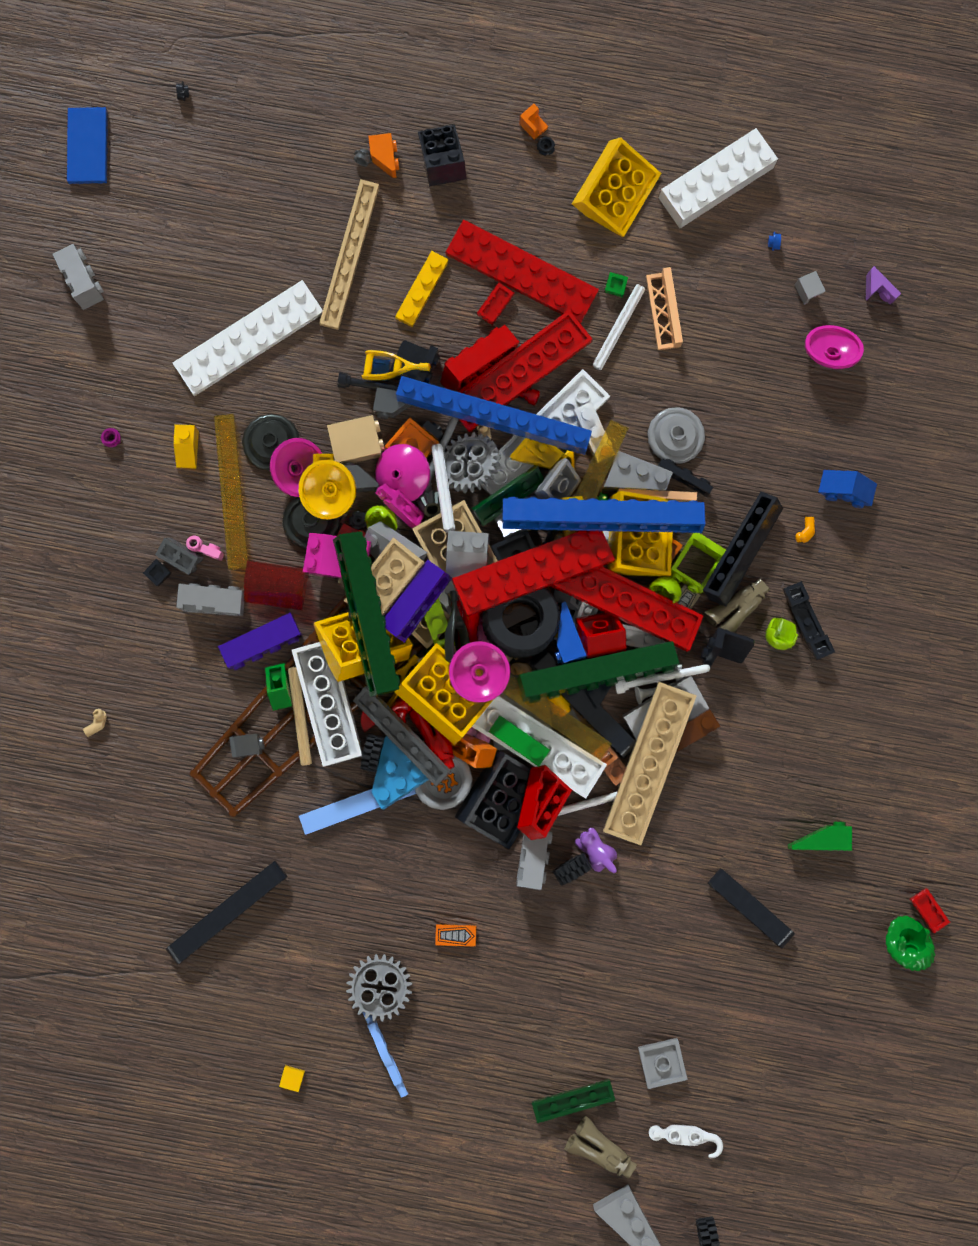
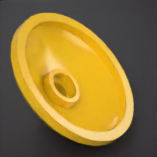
(315, 490)

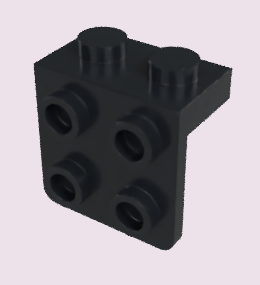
(416, 355)
(728, 646)

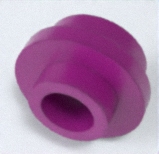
(108, 432)

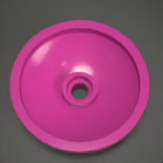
(834, 347)
(291, 452)
(412, 469)
(479, 656)

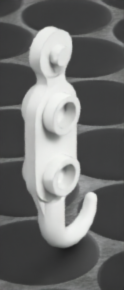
(686, 1136)

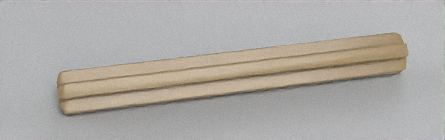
(300, 717)

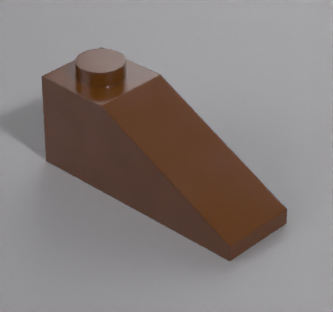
(698, 728)

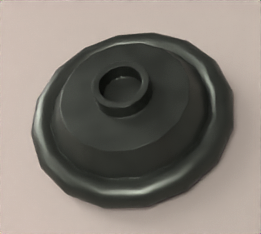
(264, 436)
(299, 523)

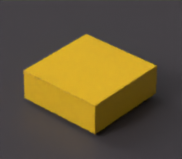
(292, 1078)

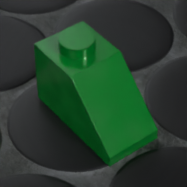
(278, 687)

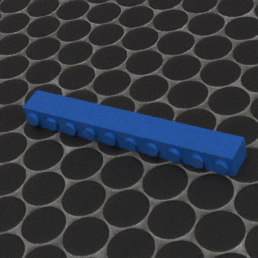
(493, 415)
(603, 515)

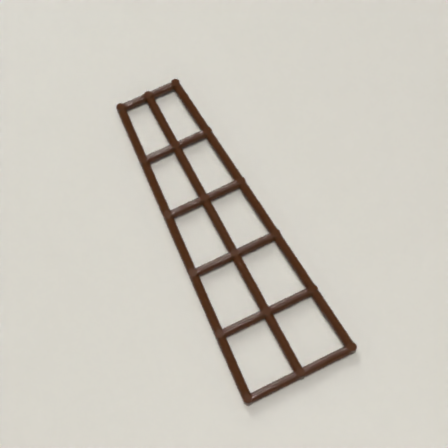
(235, 729)

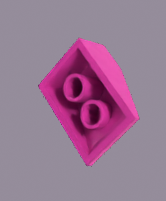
(322, 557)

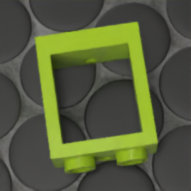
(704, 545)

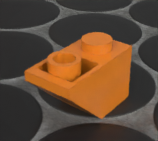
(382, 153)

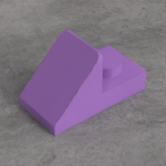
(878, 283)

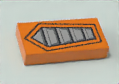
(455, 935)

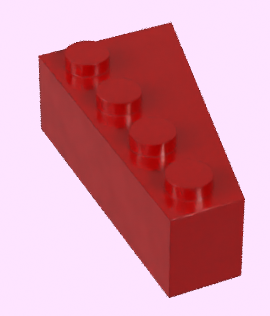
(478, 358)

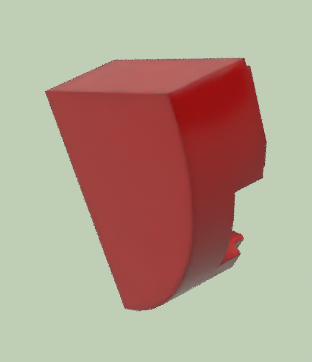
(366, 722)

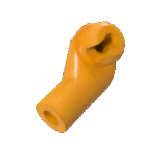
(808, 532)

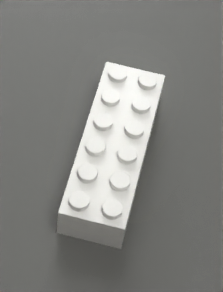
(718, 178)
(327, 707)

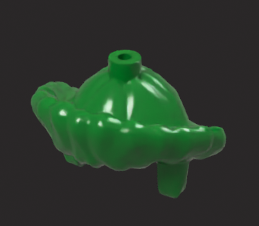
(910, 944)

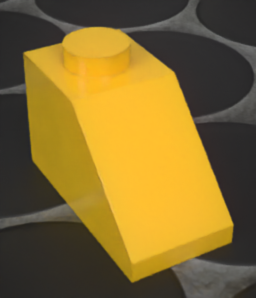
(186, 446)

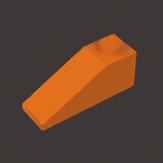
(474, 751)

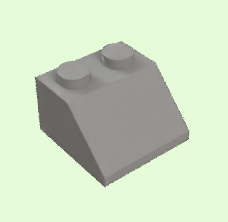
(559, 482)

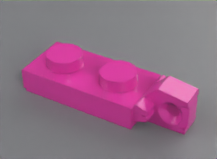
(400, 505)

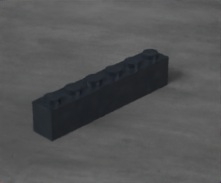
(743, 549)

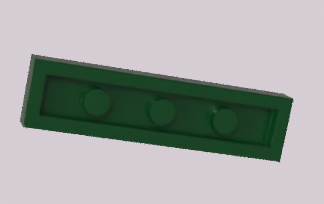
(519, 487)
(573, 1101)

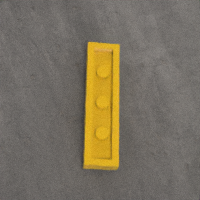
(422, 289)

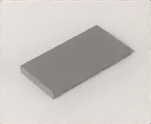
(636, 716)

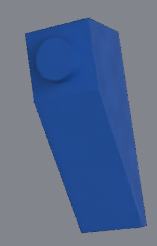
(568, 642)

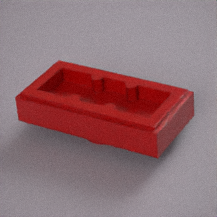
(495, 303)
(929, 910)

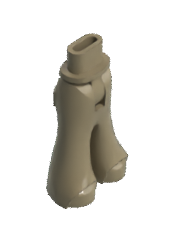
(745, 600)
(609, 1157)

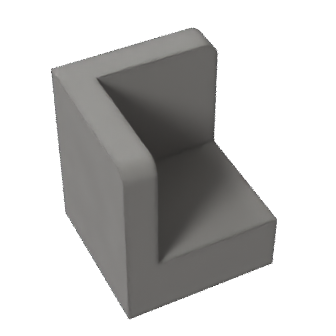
(809, 287)

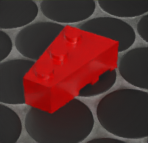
(542, 802)

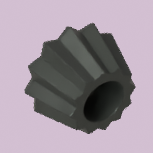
(429, 503)

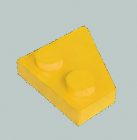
(537, 454)

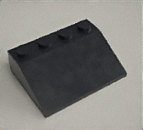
(497, 800)

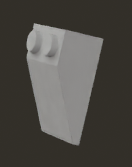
(465, 553)

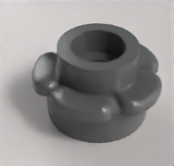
(362, 157)

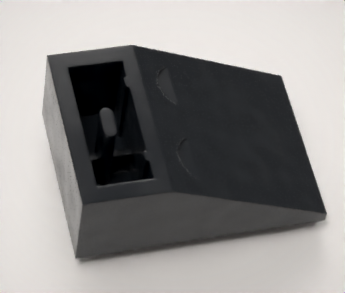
(442, 155)

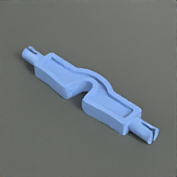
(385, 1056)

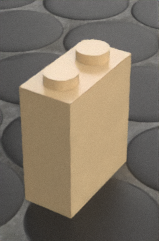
(356, 440)

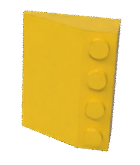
(616, 187)
(640, 551)
(341, 647)
(435, 699)

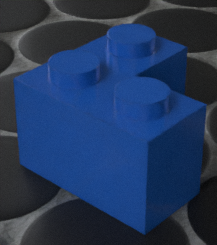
(848, 486)

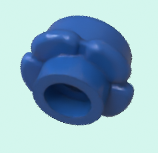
(774, 241)

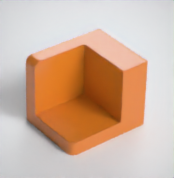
(532, 122)

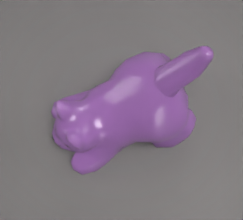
(599, 854)

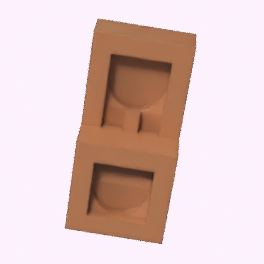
(615, 768)

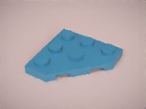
(395, 775)

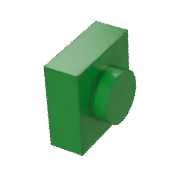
(616, 284)

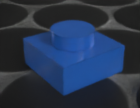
(380, 366)

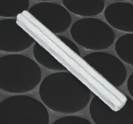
(618, 327)
(443, 488)

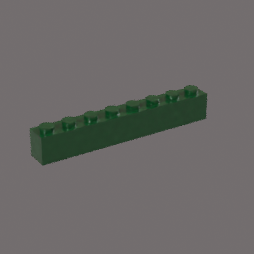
(366, 613)
(598, 671)

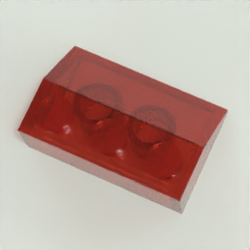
(275, 585)

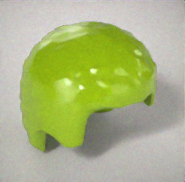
(382, 514)
(667, 587)
(781, 634)

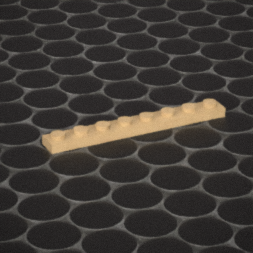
(349, 254)

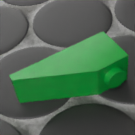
(519, 740)
(827, 838)

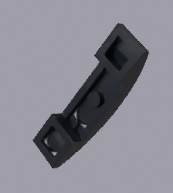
(807, 621)

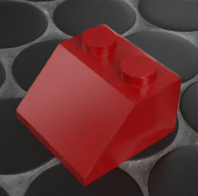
(601, 634)

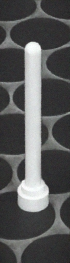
(622, 686)
(588, 803)

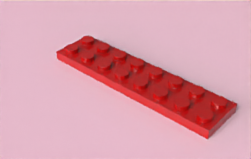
(521, 271)
(529, 363)
(532, 570)
(634, 605)

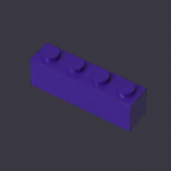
(416, 600)
(260, 641)

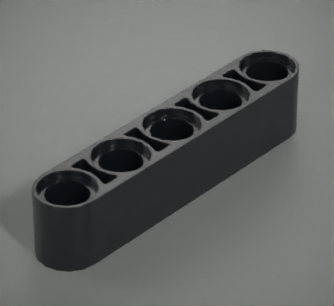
(751, 908)

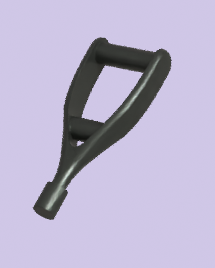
(455, 622)

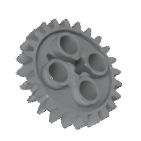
(470, 462)
(381, 968)

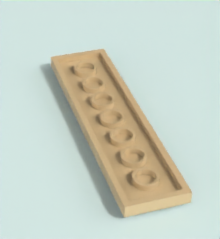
(649, 763)

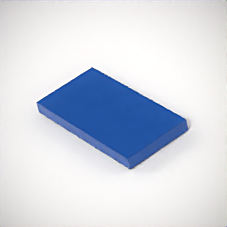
(87, 145)

